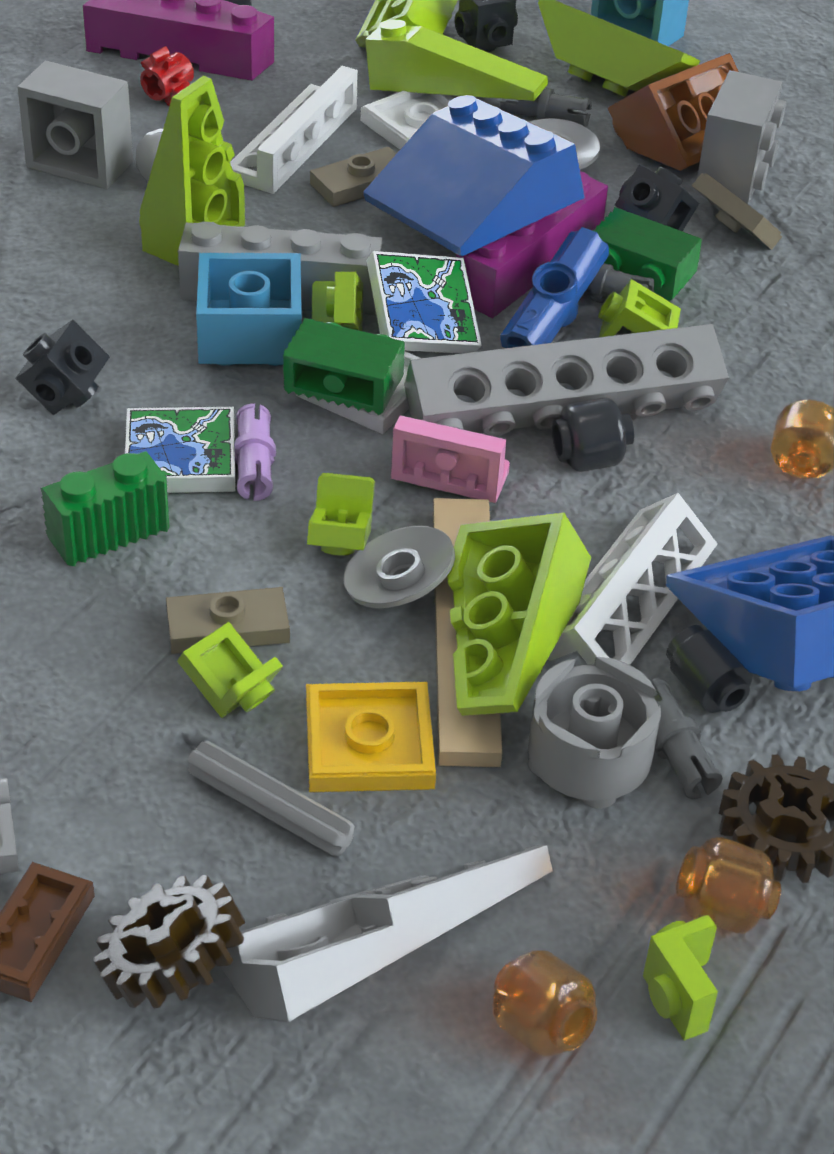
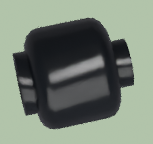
(592, 434)

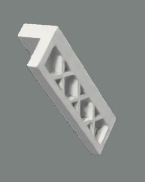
(297, 132)
(628, 571)

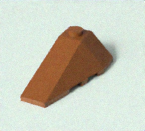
(671, 114)

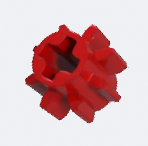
(165, 74)

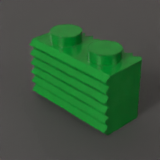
(650, 250)
(343, 365)
(106, 507)

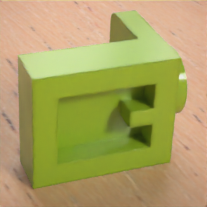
(339, 300)
(637, 311)

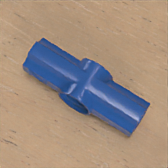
(556, 290)

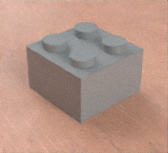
(76, 124)
(742, 133)

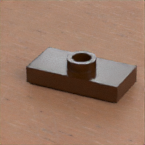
(38, 926)

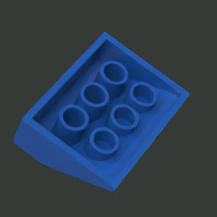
(476, 176)
(769, 610)

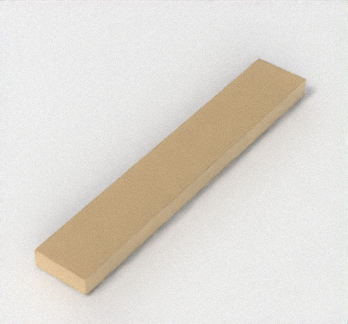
(468, 738)

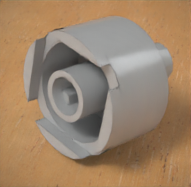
(593, 730)

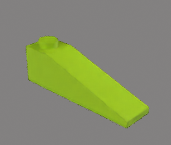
(432, 63)
(190, 174)
(512, 601)

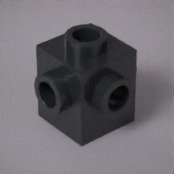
(486, 23)
(657, 197)
(62, 367)

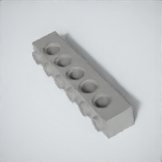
(586, 364)

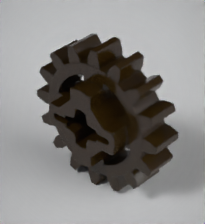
(788, 815)
(169, 941)

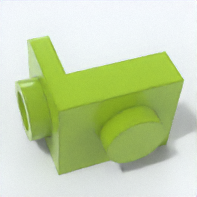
(341, 513)
(229, 671)
(676, 974)

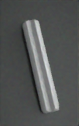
(271, 798)

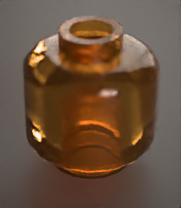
(805, 438)
(728, 884)
(544, 1003)

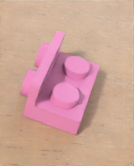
(448, 459)

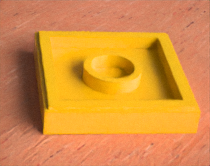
(369, 737)

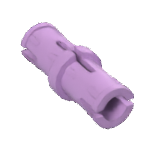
(254, 452)

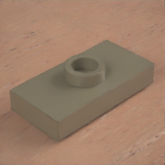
(349, 178)
(735, 212)
(255, 614)

